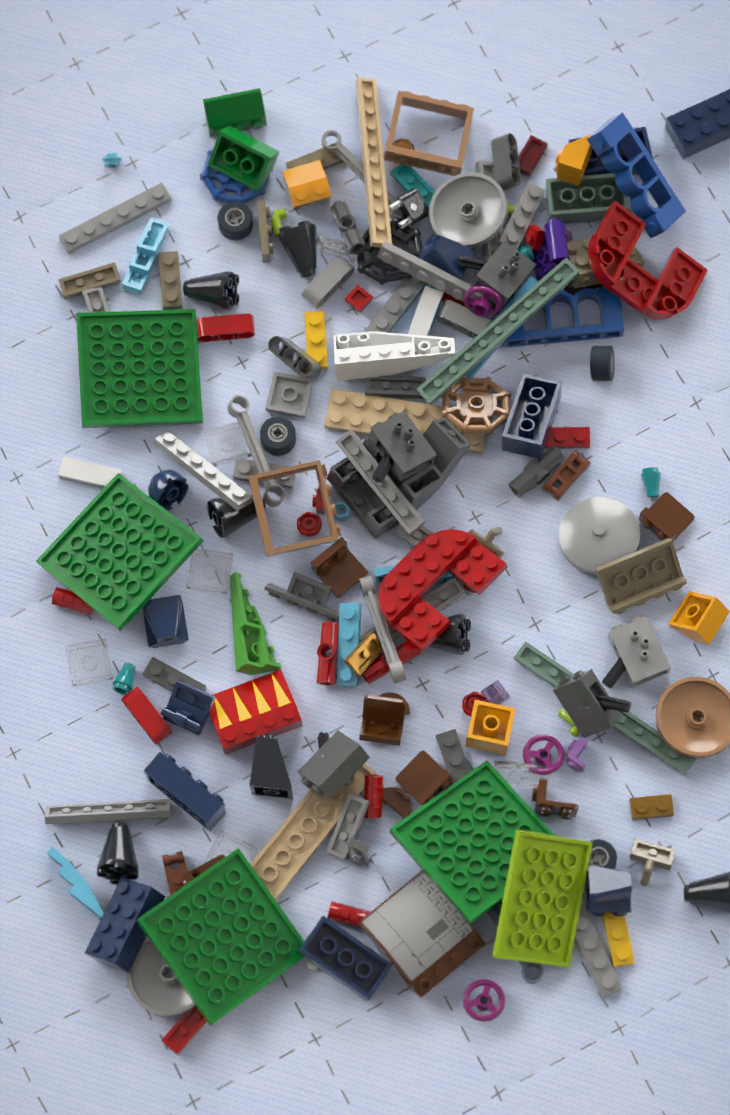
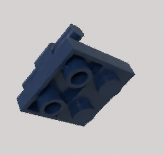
(188, 707)

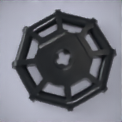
(397, 240)

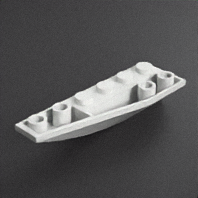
(387, 353)

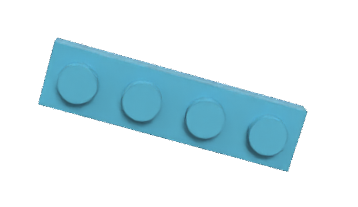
(348, 639)

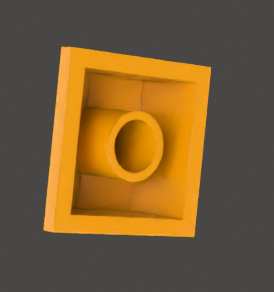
(573, 161)
(306, 184)
(699, 617)
(490, 727)

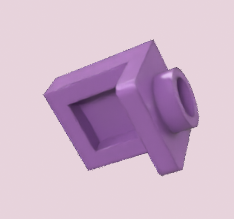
(576, 749)

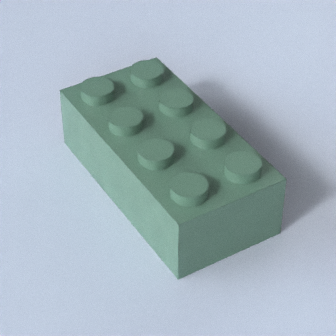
(582, 202)

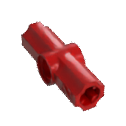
(328, 666)
(380, 668)

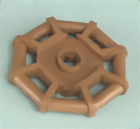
(476, 391)

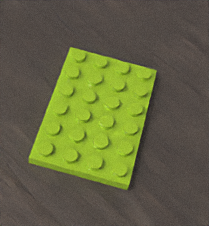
(542, 898)

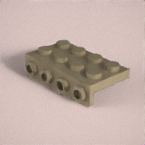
(579, 258)
(640, 576)

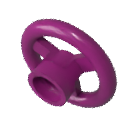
(481, 305)
(527, 754)
(495, 1012)

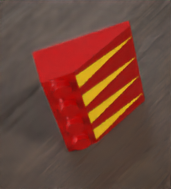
(254, 710)

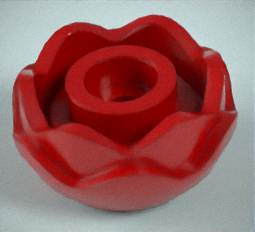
(309, 518)
(468, 701)

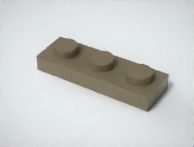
(326, 159)
(265, 230)
(100, 276)
(170, 280)

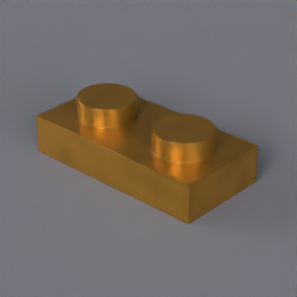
(364, 654)
(651, 807)

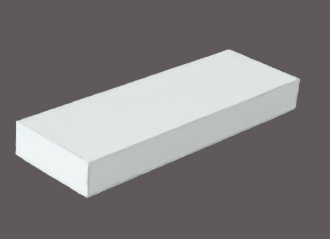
(87, 472)

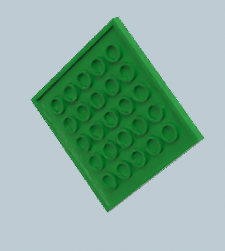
(139, 368)
(119, 551)
(468, 838)
(223, 936)

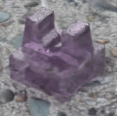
(495, 693)

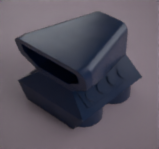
(445, 254)
(165, 621)
(608, 891)

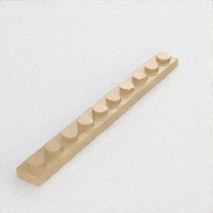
(373, 162)

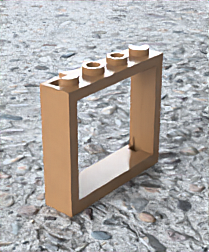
(425, 160)
(325, 490)

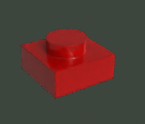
(358, 298)

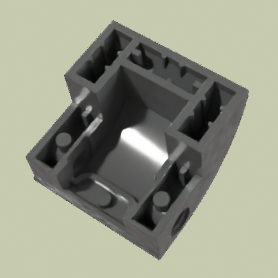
(366, 502)

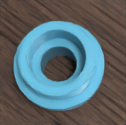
(112, 160)
(342, 506)

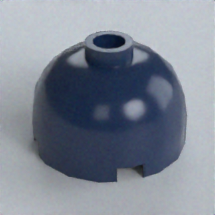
(167, 488)

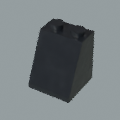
(268, 770)

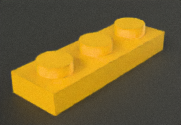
(316, 337)
(618, 940)

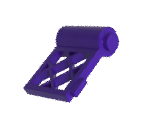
(554, 251)

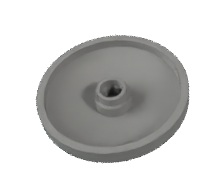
(468, 209)
(598, 533)
(155, 984)

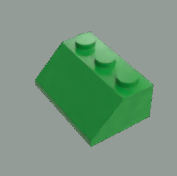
(240, 110)
(242, 157)

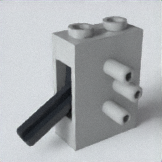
(637, 653)

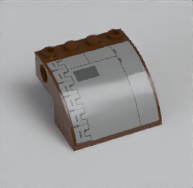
(421, 934)

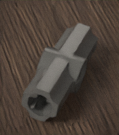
(348, 227)
(536, 471)

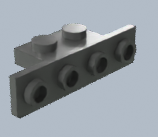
(306, 592)

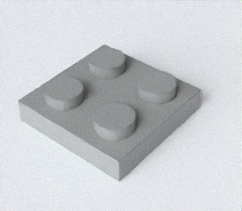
(289, 395)

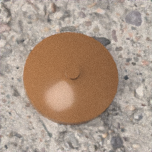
(695, 717)

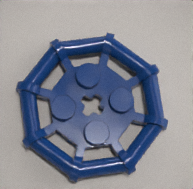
(228, 184)

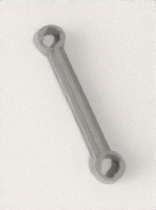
(347, 157)
(255, 448)
(369, 593)

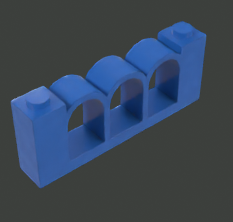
(604, 143)
(610, 326)

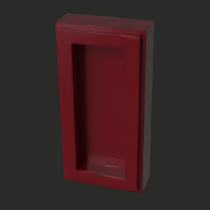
(531, 155)

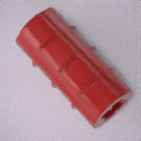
(67, 599)
(373, 792)
(346, 914)

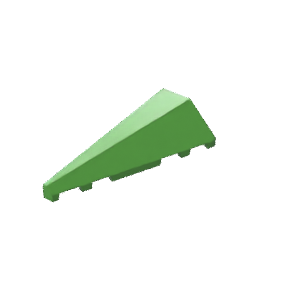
(250, 645)

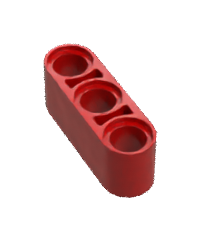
(225, 327)
(146, 715)

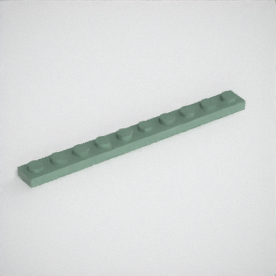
(498, 331)
(628, 725)

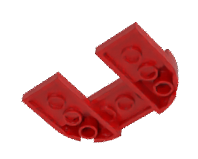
(613, 268)
(421, 569)

